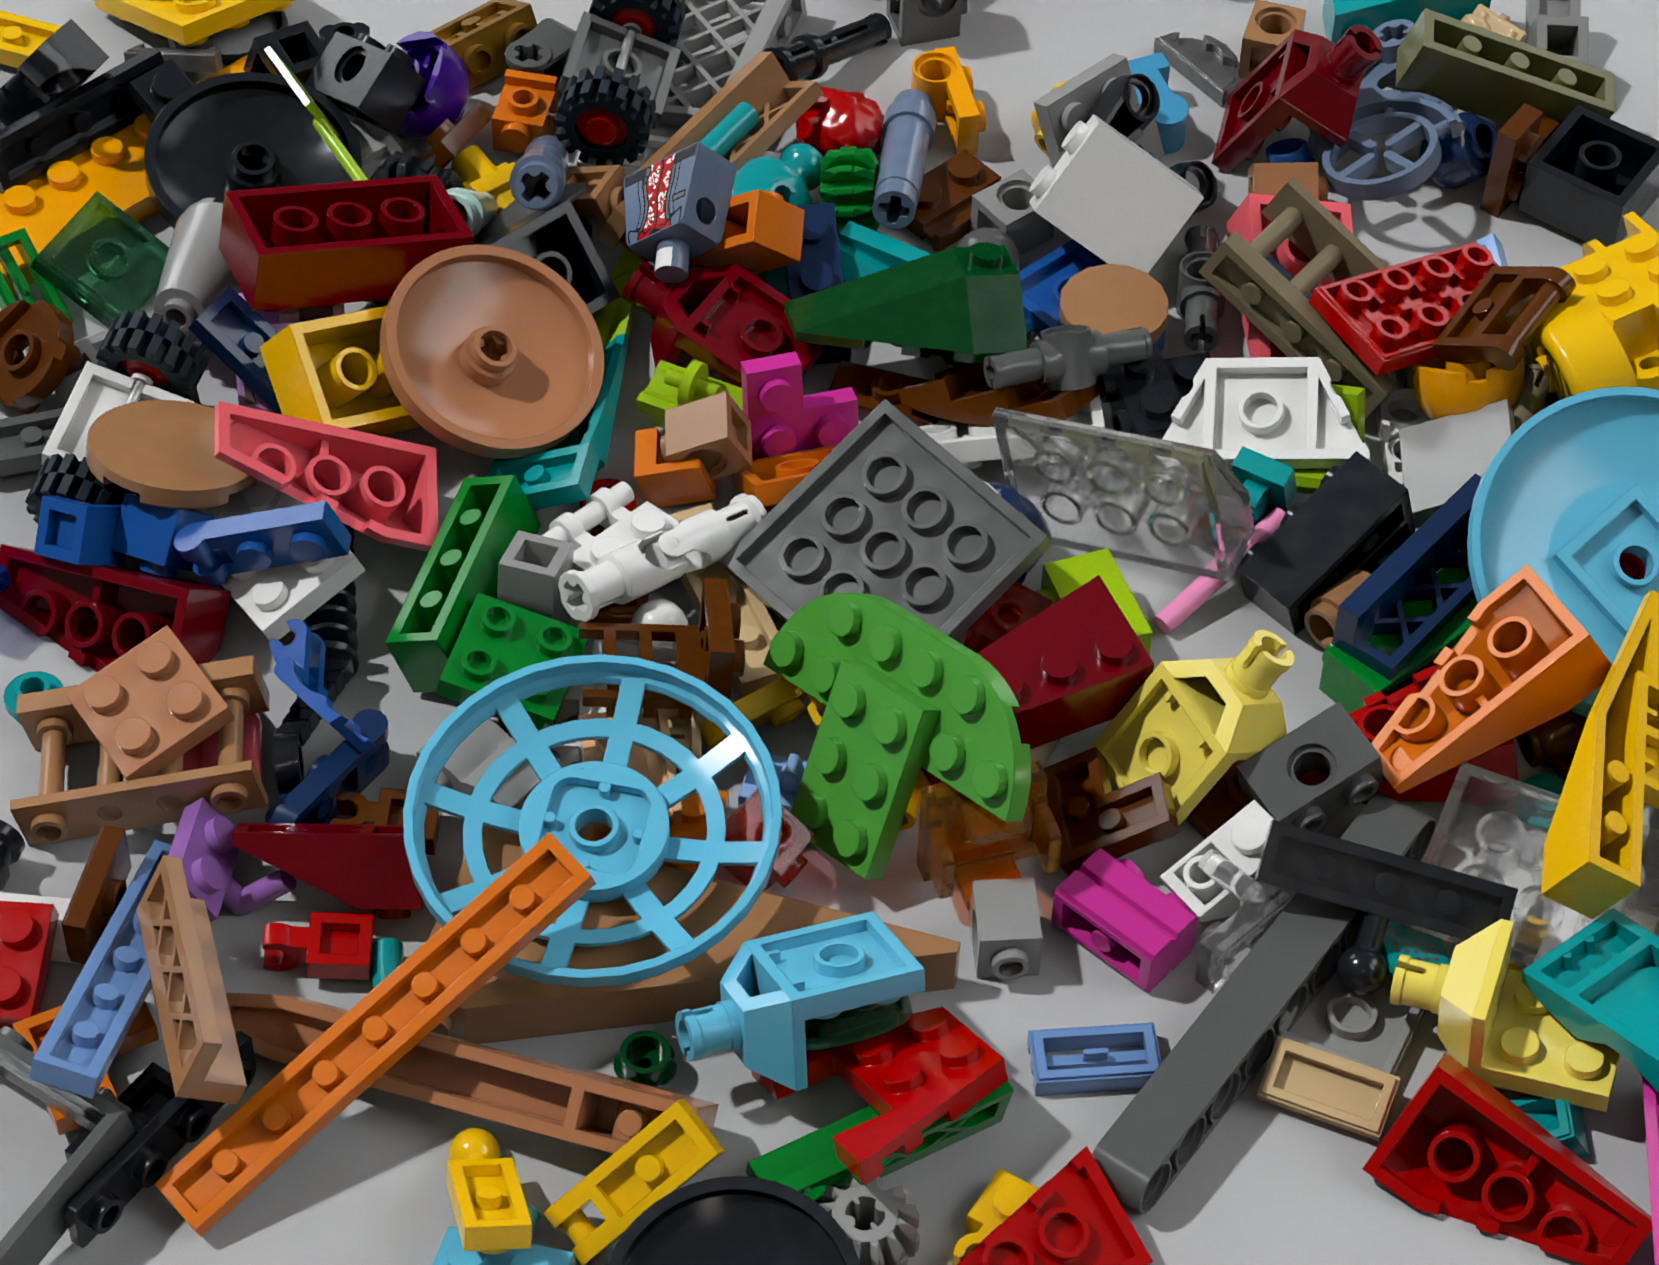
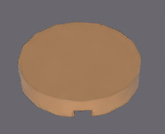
(1114, 300)

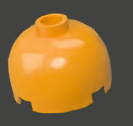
(1463, 387)

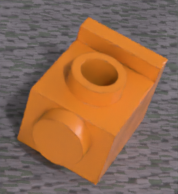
(524, 110)

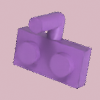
(208, 861)

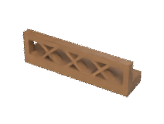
(768, 91)
(189, 989)

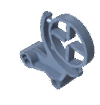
(1381, 112)

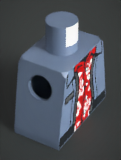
(678, 208)

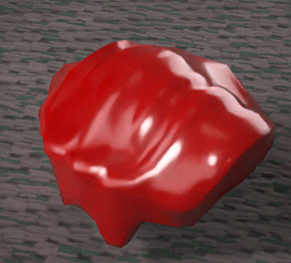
(841, 121)

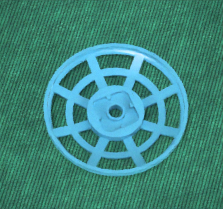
(604, 794)

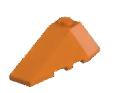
(1504, 677)

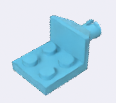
(797, 978)

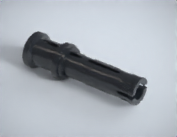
(811, 55)

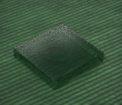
(103, 261)

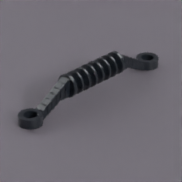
(337, 627)

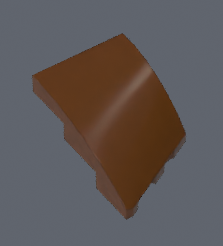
(965, 397)

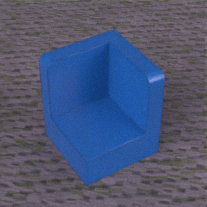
(77, 532)

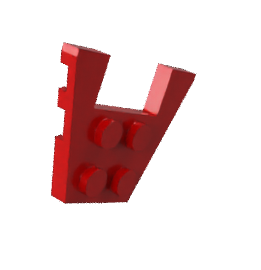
(910, 1078)

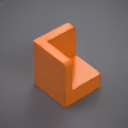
(668, 482)

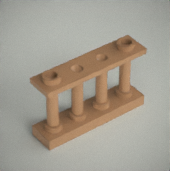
(142, 802)

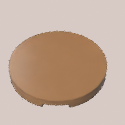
(163, 454)

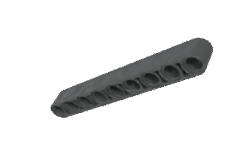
(1239, 1025)

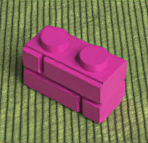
(1125, 919)

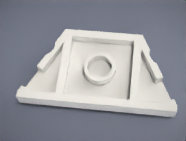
(1268, 406)

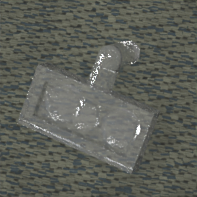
(1228, 943)

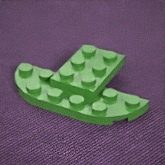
(894, 704)

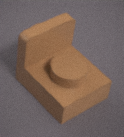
(603, 190)

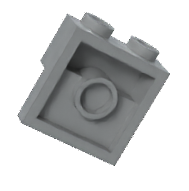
(1076, 98)

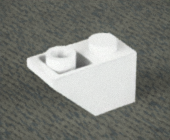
(1237, 840)

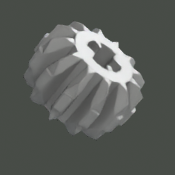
(875, 1221)

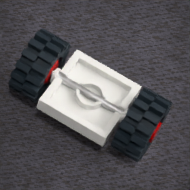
(135, 363)

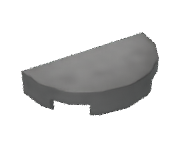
(200, 58)
(1203, 62)

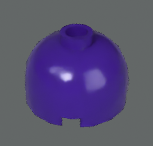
(446, 88)

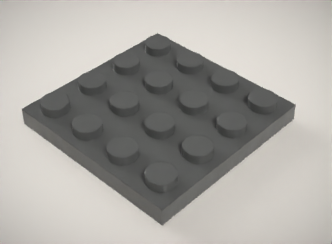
(892, 522)

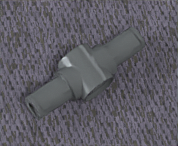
(1196, 298)
(1067, 357)

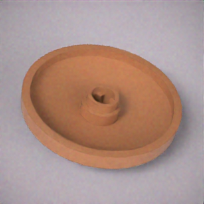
(491, 351)

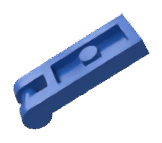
(262, 541)

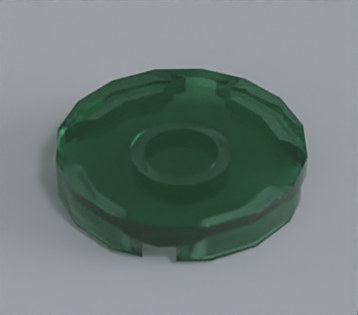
(856, 1024)

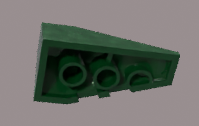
(943, 301)

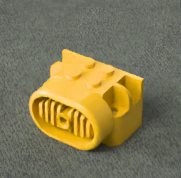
(1609, 322)

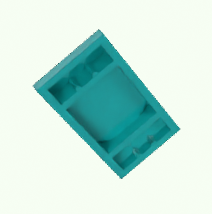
(1606, 988)

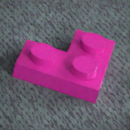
(786, 419)

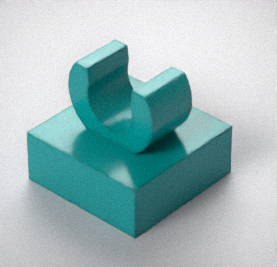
(1265, 480)

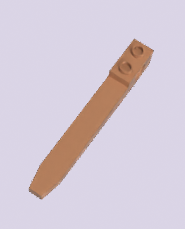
(477, 1078)

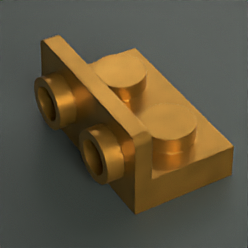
(484, 34)

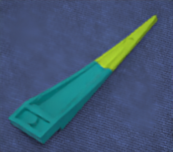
(569, 468)

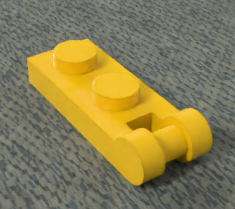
(634, 1178)

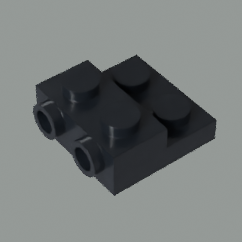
(1148, 391)

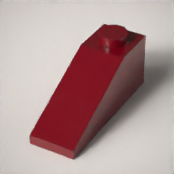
(349, 861)

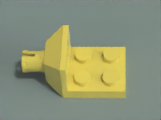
(1198, 720)
(1501, 1027)

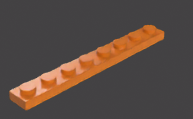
(374, 1034)

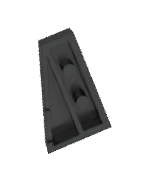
(1341, 527)

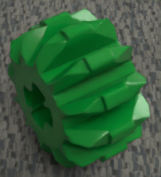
(849, 182)

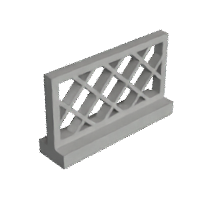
(767, 26)

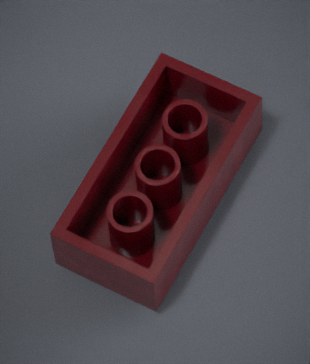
(335, 239)

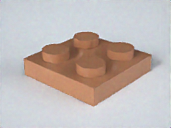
(150, 706)

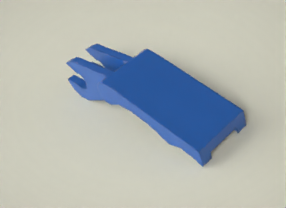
(302, 670)

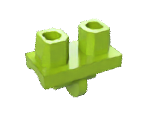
(678, 386)

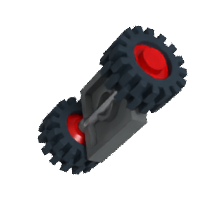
(618, 77)

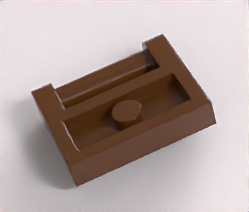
(1494, 305)

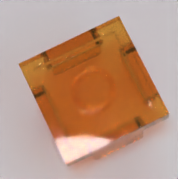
(973, 844)

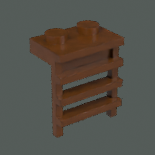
(700, 650)

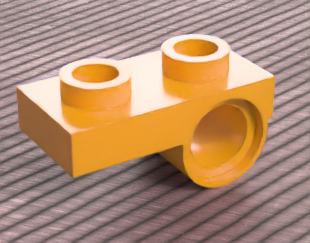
(951, 90)

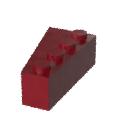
(1069, 666)

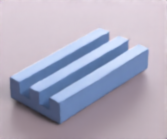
(1095, 1068)

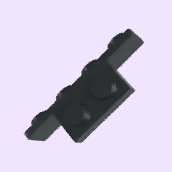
(162, 1129)

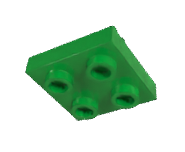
(502, 640)

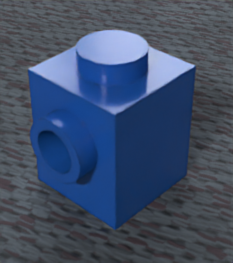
(150, 534)

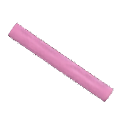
(1204, 587)

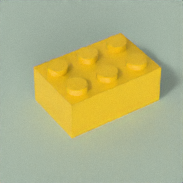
(335, 374)

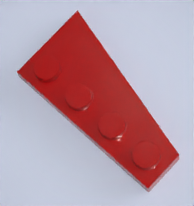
(1066, 1223)

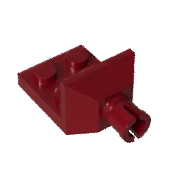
(1298, 80)
(716, 318)

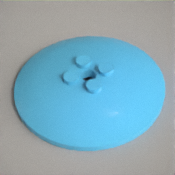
(1568, 501)

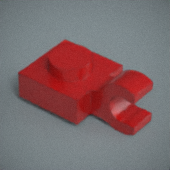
(331, 946)

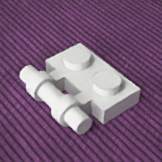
(621, 525)

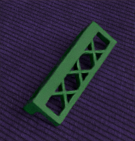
(812, 1159)

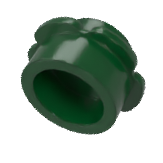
(646, 1048)

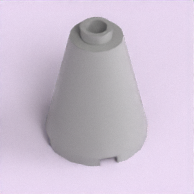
(194, 266)

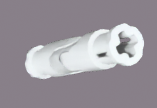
(668, 555)

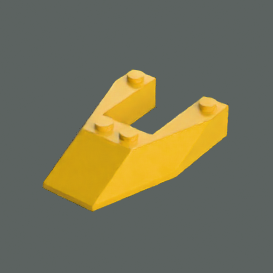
(1598, 823)

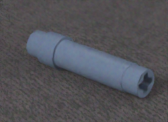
(907, 137)
(540, 173)

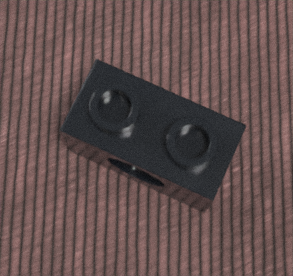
(368, 80)

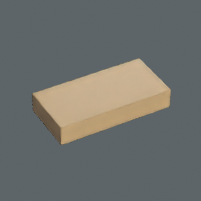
(1328, 1088)

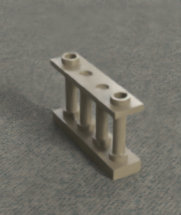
(1281, 305)

